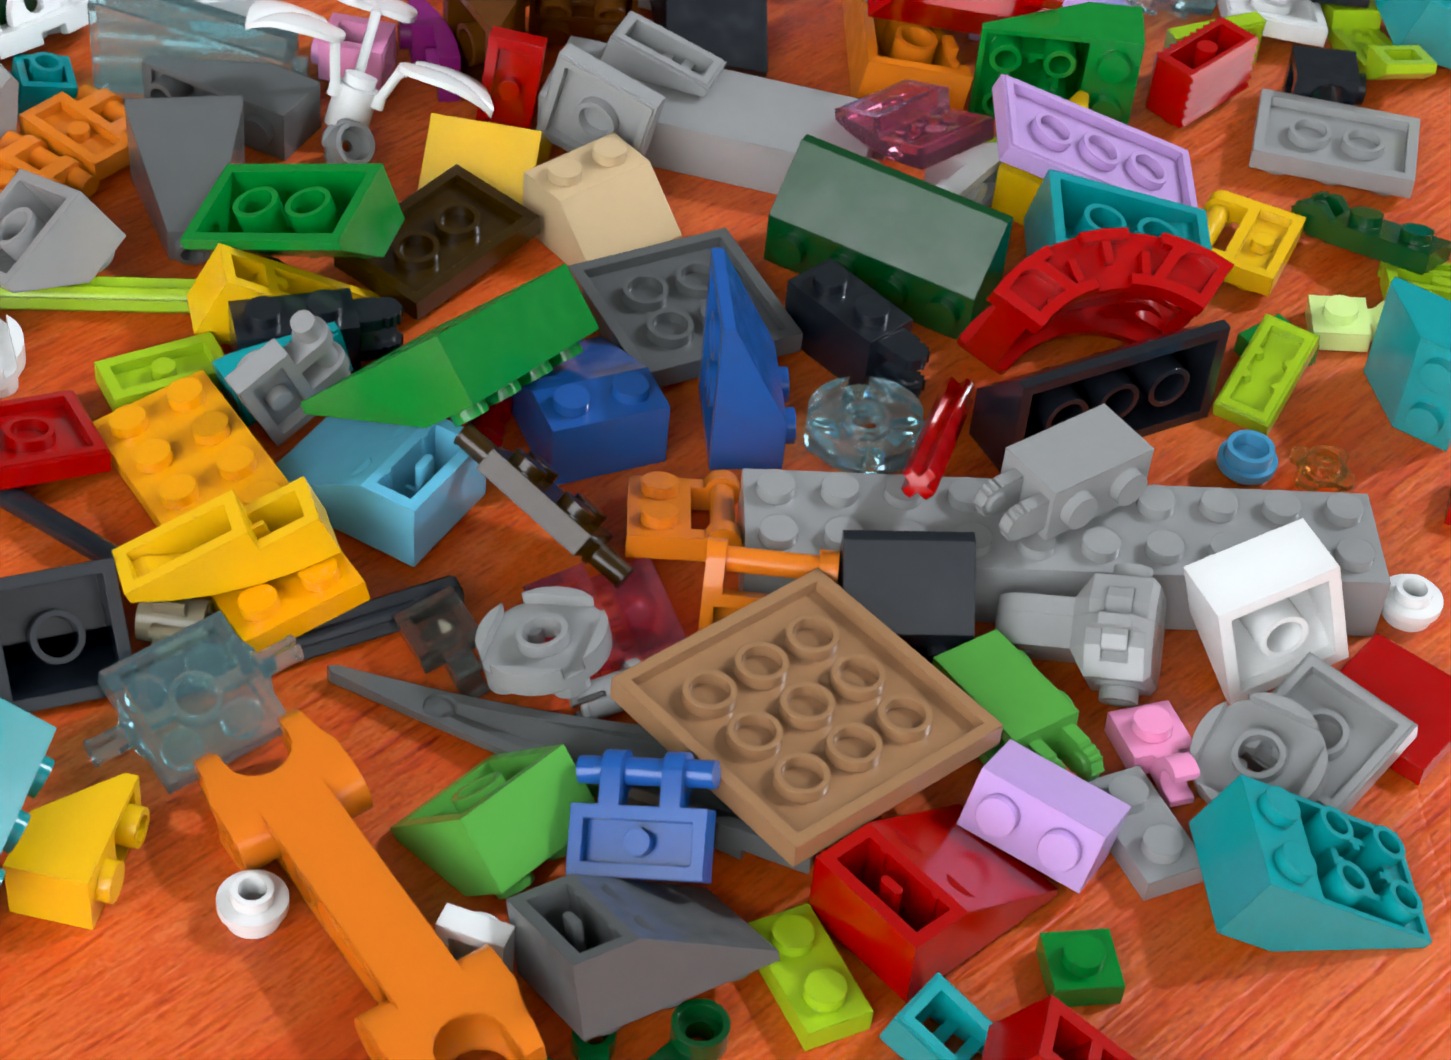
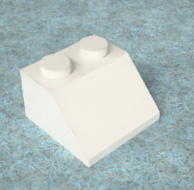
(1267, 608)

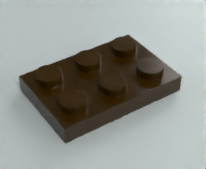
(448, 239)

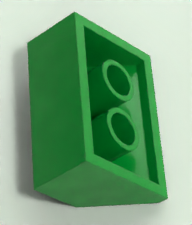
(298, 211)

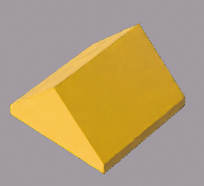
(485, 149)

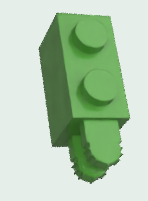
(1023, 701)

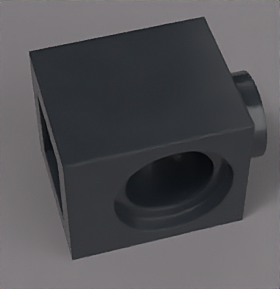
(1314, 68)

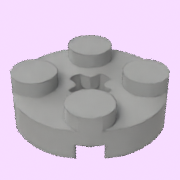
(520, 662)
(1247, 727)

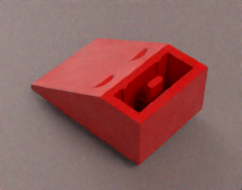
(921, 895)

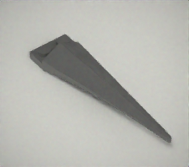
(515, 728)

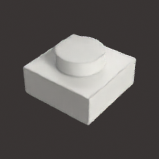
(467, 930)

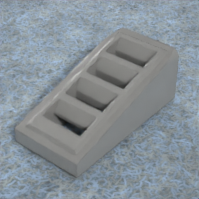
(661, 57)

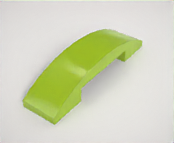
(1376, 55)

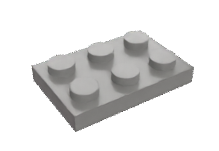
(1335, 143)

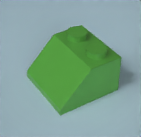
(497, 821)

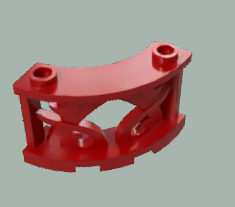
(1095, 286)

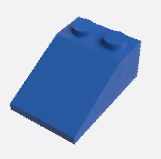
(740, 378)
(594, 414)

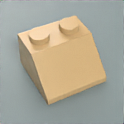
(598, 202)

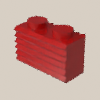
(1201, 72)

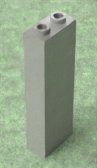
(740, 129)

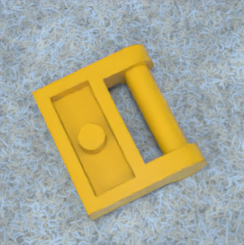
(1259, 244)

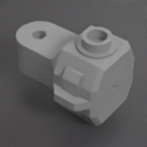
(1107, 629)

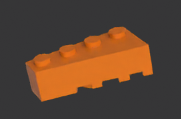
(892, 51)

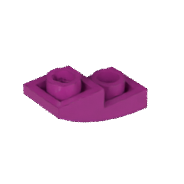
(431, 42)

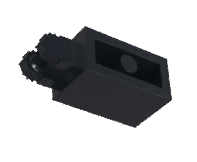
(365, 323)
(854, 328)

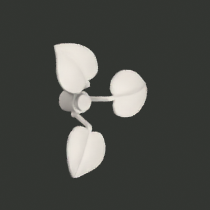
(355, 92)

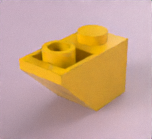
(76, 853)

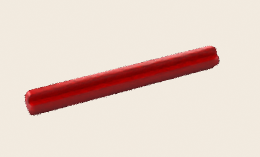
(937, 438)

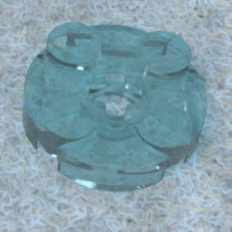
(839, 411)

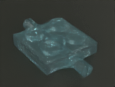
(193, 698)

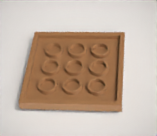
(808, 713)

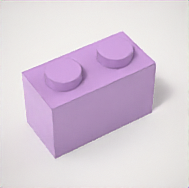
(1043, 815)

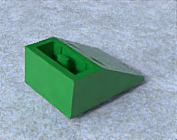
(1063, 52)

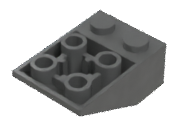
(627, 947)

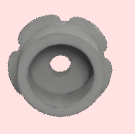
(356, 135)

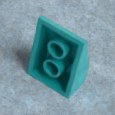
(1077, 204)

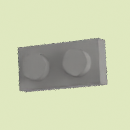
(1151, 842)

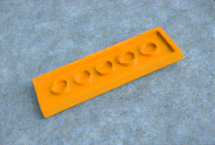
(193, 447)

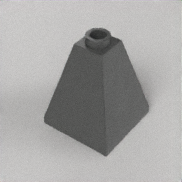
(177, 157)

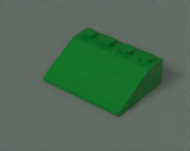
(467, 360)

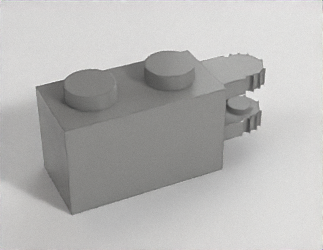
(1067, 476)

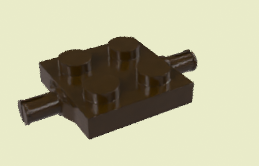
(531, 486)

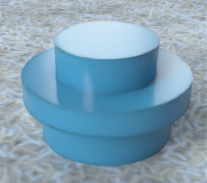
(1247, 458)

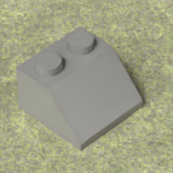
(51, 235)

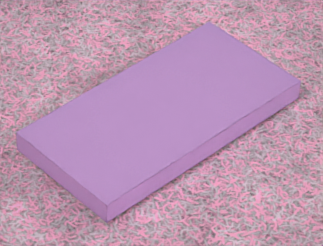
(1049, 132)

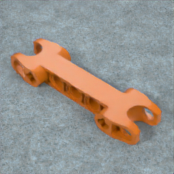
(305, 822)

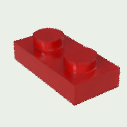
(513, 76)

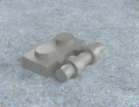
(279, 378)

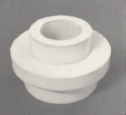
(1412, 603)
(252, 917)

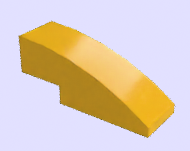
(227, 546)

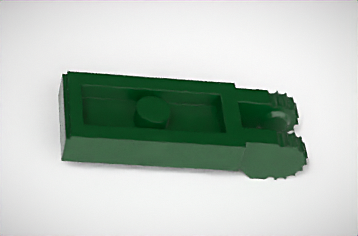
(1368, 234)

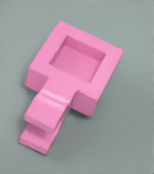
(1159, 744)

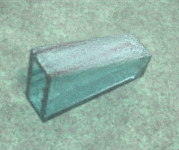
(133, 29)

